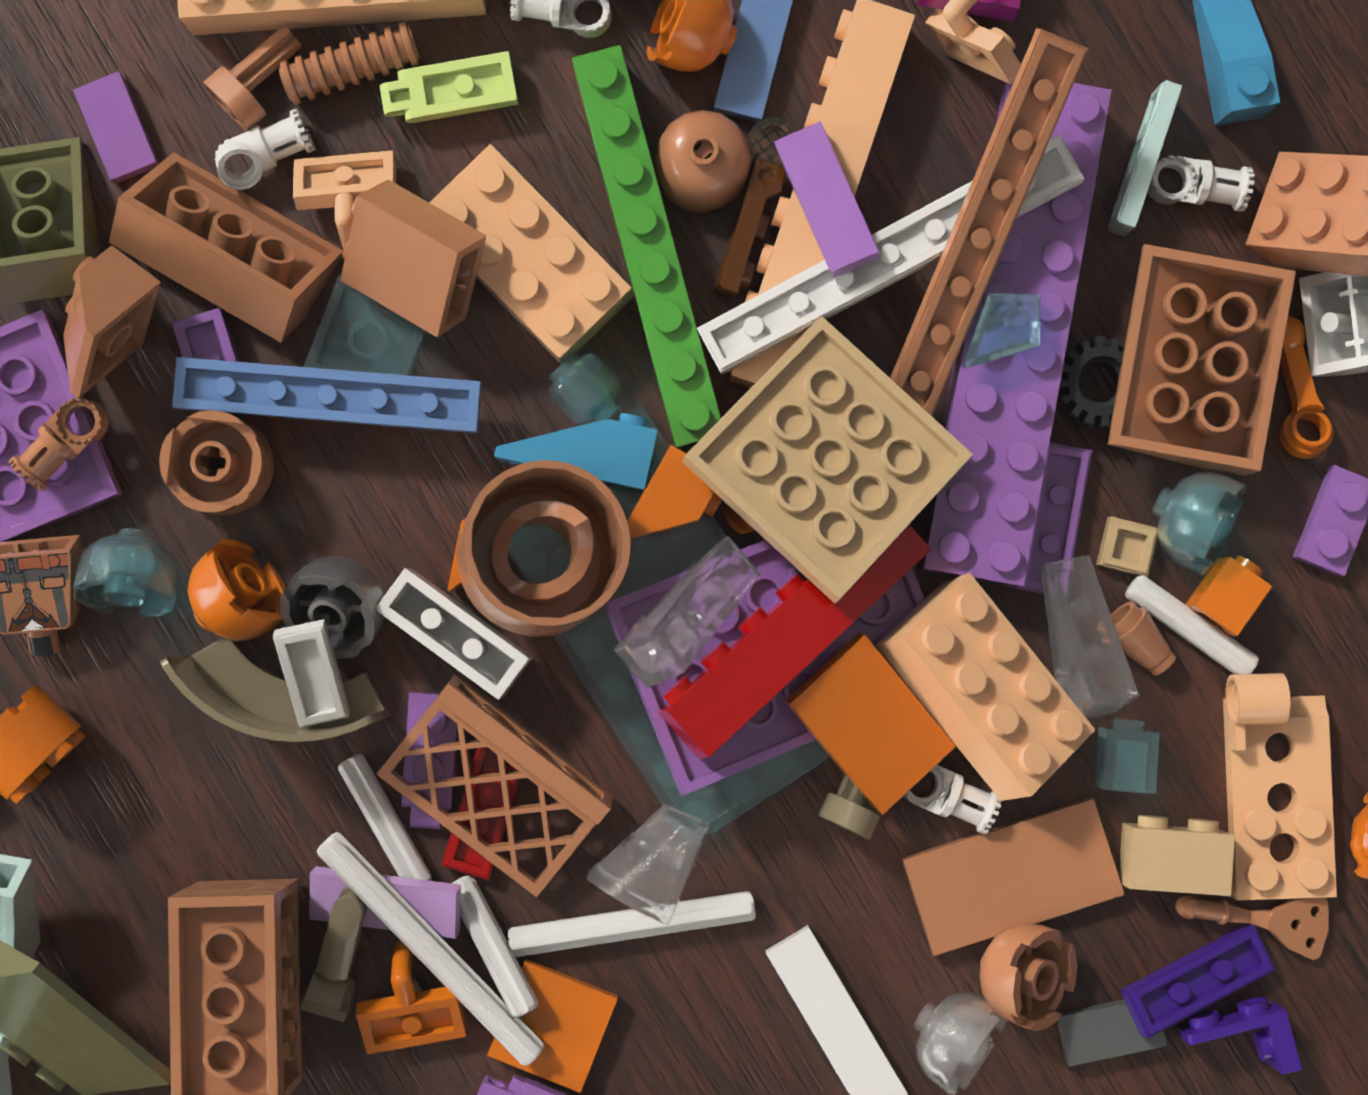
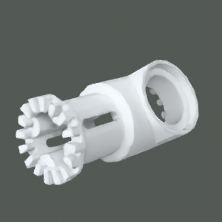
(561, 14)
(264, 147)
(1204, 183)
(948, 797)

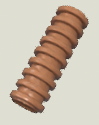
(349, 63)

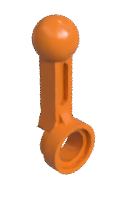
(1302, 396)

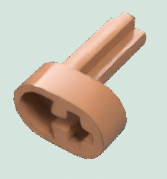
(233, 87)

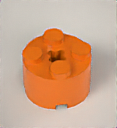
(31, 737)

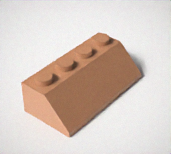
(224, 246)

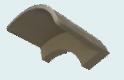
(257, 702)

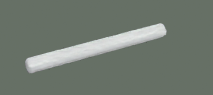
(430, 948)

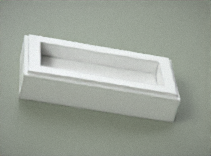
(311, 673)

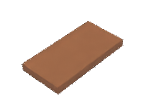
(1012, 876)

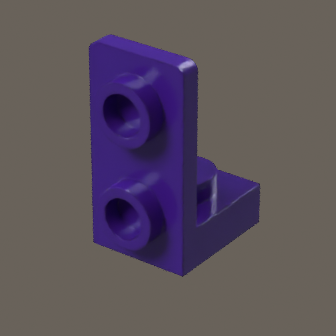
(1272, 1042)

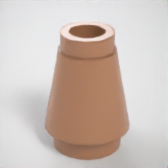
(1142, 638)

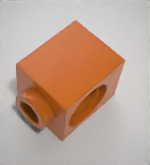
(1229, 594)

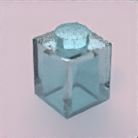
(1127, 757)

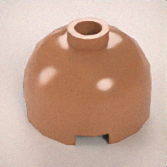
(685, 172)
(1027, 974)

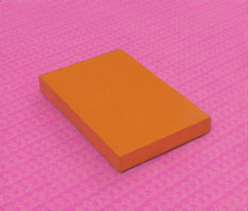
(870, 723)

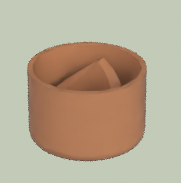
(575, 507)

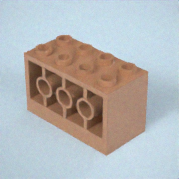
(235, 988)

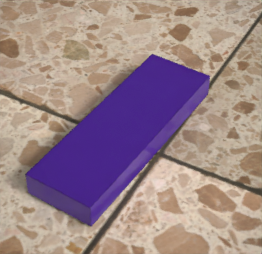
(1197, 980)

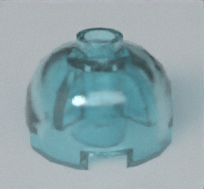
(1197, 517)
(127, 573)

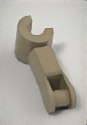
(330, 988)

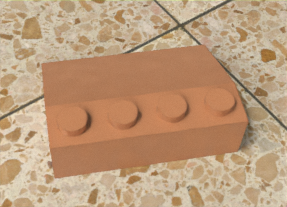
(1201, 360)

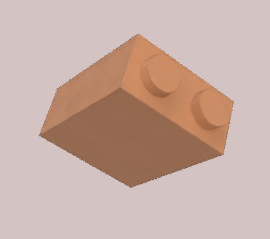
(412, 257)

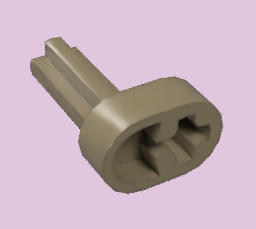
(847, 810)

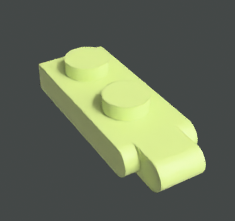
(451, 88)

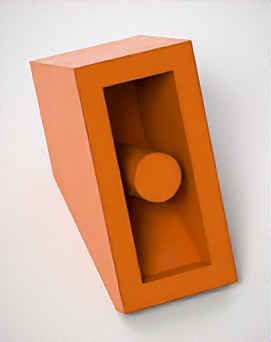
(671, 499)

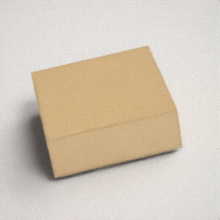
(1127, 546)

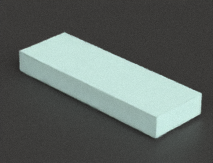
(1144, 158)

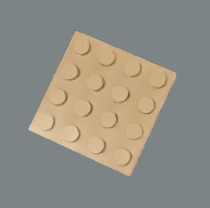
(827, 458)

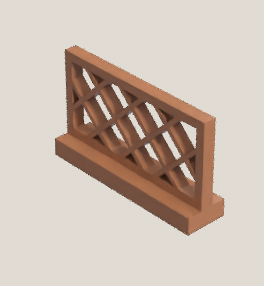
(525, 754)

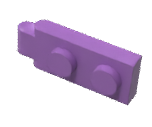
(441, 731)

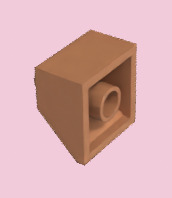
(106, 316)

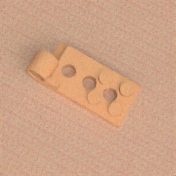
(1253, 712)

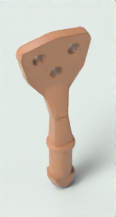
(1276, 920)

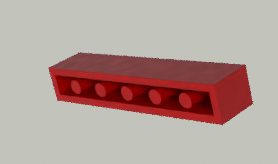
(776, 649)

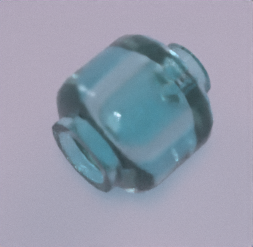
(585, 388)

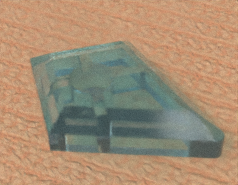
(1004, 328)

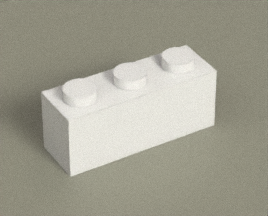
(454, 633)

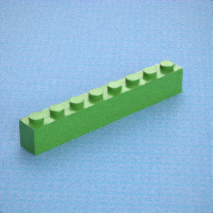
(647, 245)

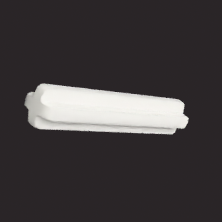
(1191, 626)
(383, 818)
(495, 949)

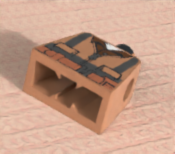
(39, 589)

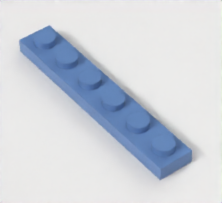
(327, 395)

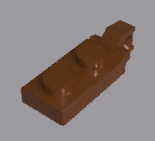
(749, 226)

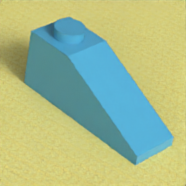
(1235, 61)
(609, 449)

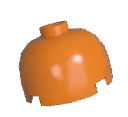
(692, 33)
(234, 593)

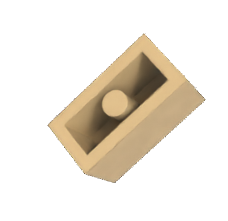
(1176, 858)

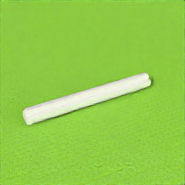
(629, 924)

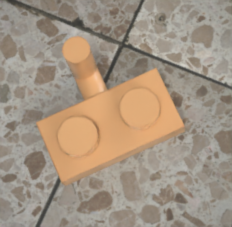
(973, 44)
(338, 181)

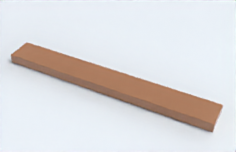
(987, 216)

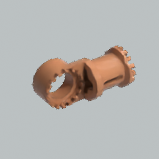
(58, 443)

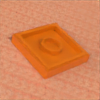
(567, 1021)

